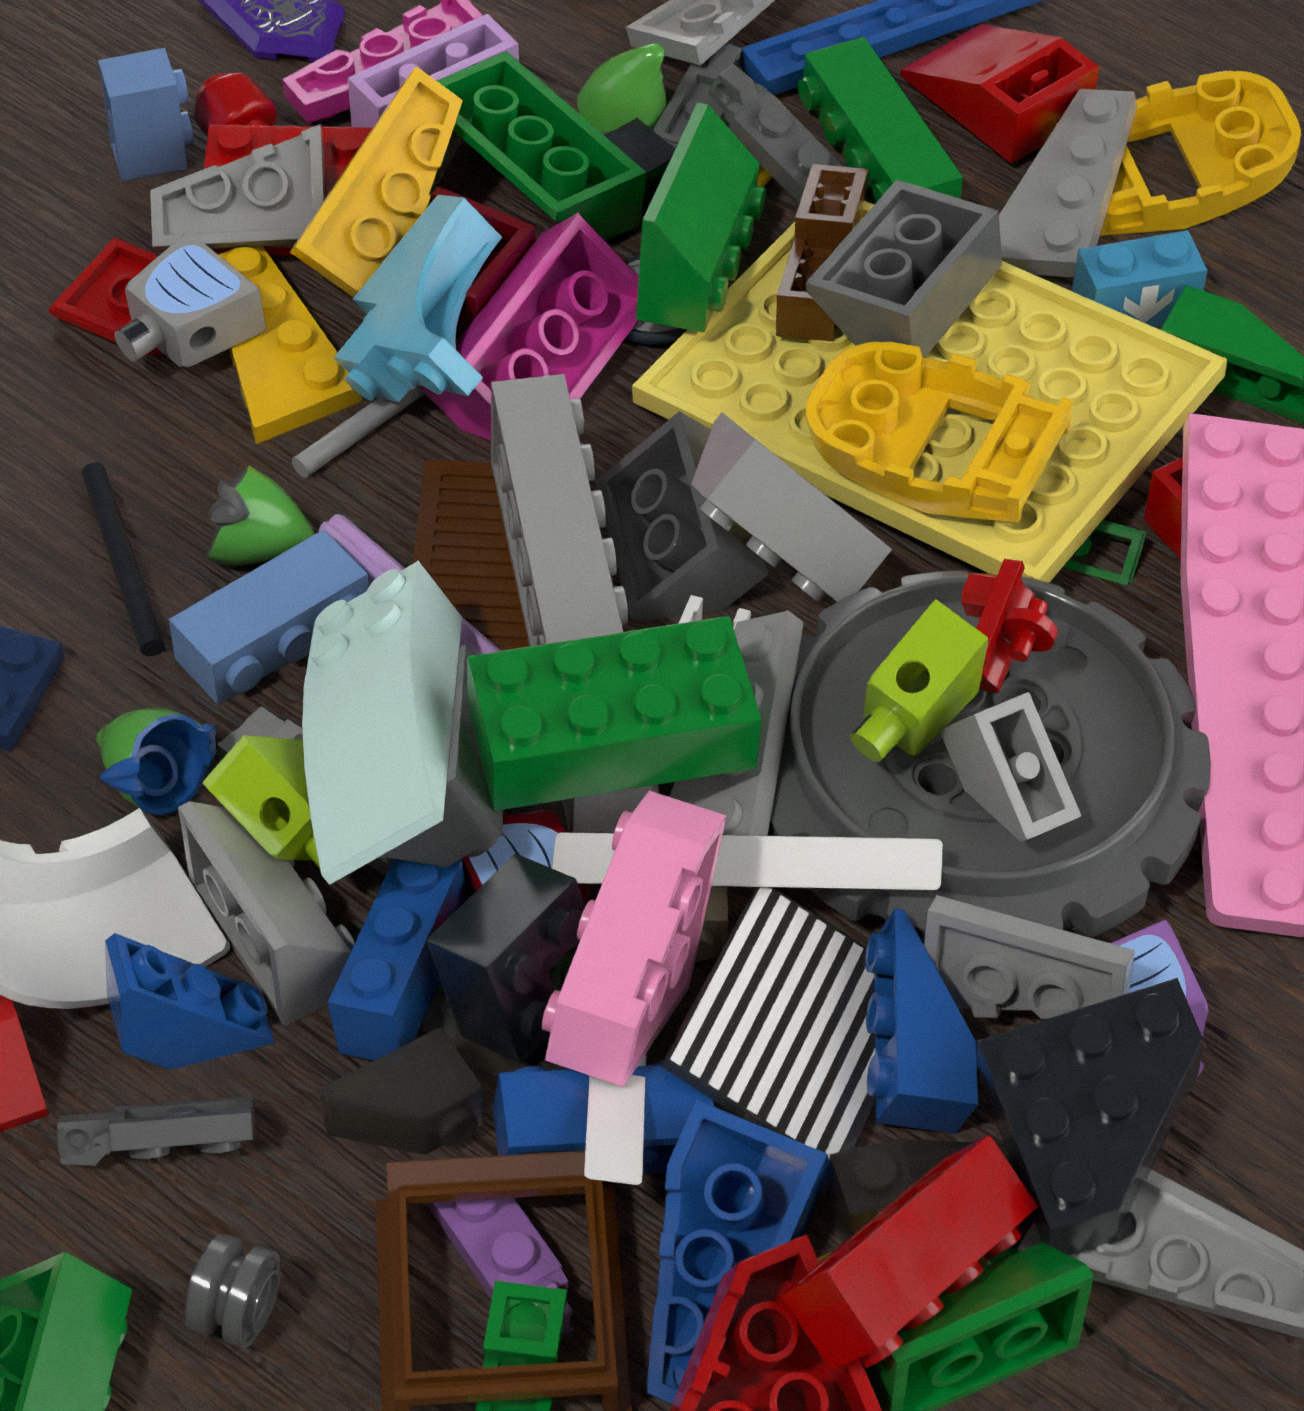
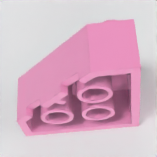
(636, 939)

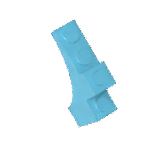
(416, 306)

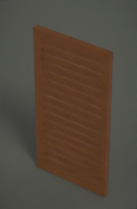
(467, 549)

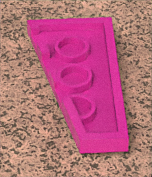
(322, 87)

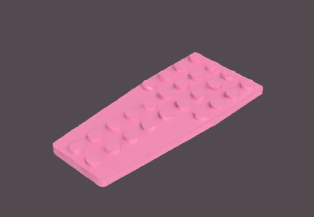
(1247, 663)

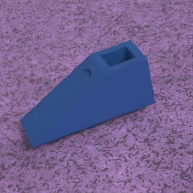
(922, 1044)

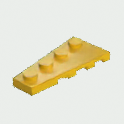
(382, 185)
(290, 367)

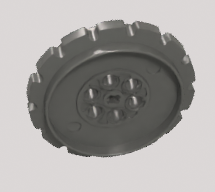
(1111, 720)

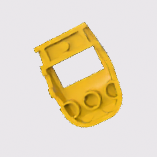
(1233, 138)
(886, 401)

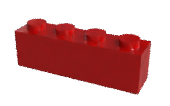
(911, 1254)

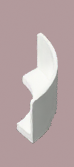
(72, 900)

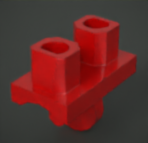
(1009, 618)

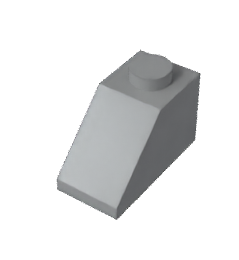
(1011, 768)

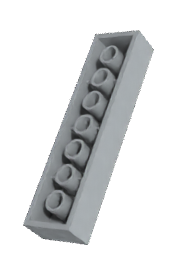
(557, 540)

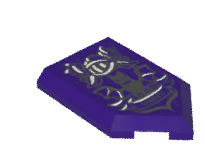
(281, 25)

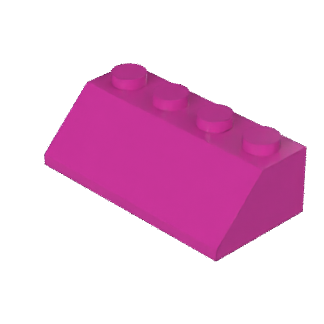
(551, 316)

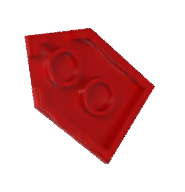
(98, 294)

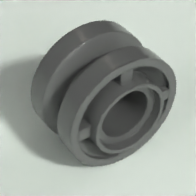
(232, 1291)

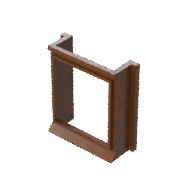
(494, 1179)

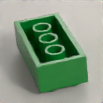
(612, 712)

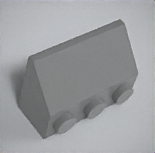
(784, 514)
(264, 912)

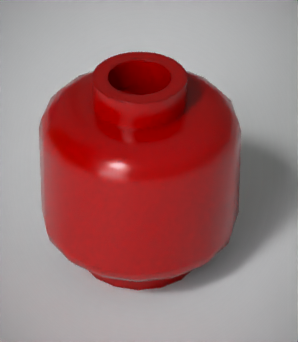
(232, 101)

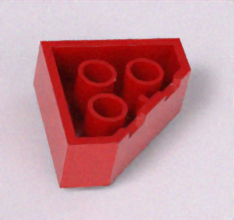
(757, 1352)

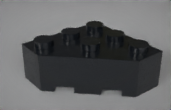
(1091, 1106)

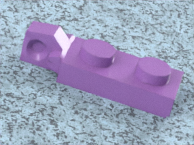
(500, 1245)

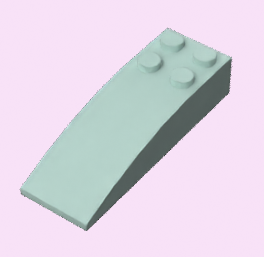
(379, 718)

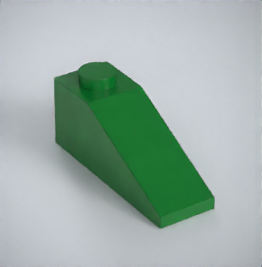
(1259, 362)

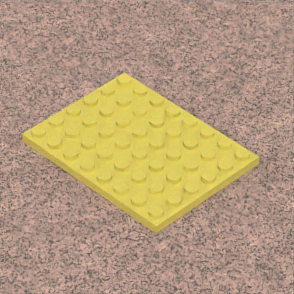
(1123, 376)

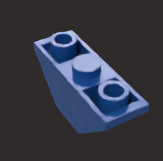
(179, 1009)

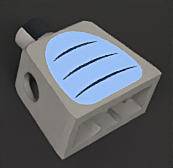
(189, 306)

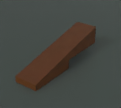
(823, 220)

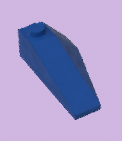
(727, 1199)

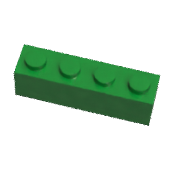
(873, 120)

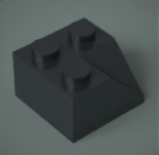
(504, 954)

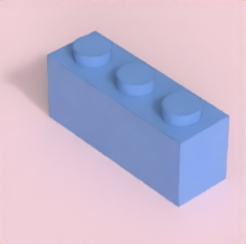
(263, 616)

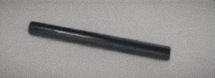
(123, 559)

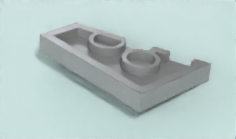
(247, 201)
(1018, 964)

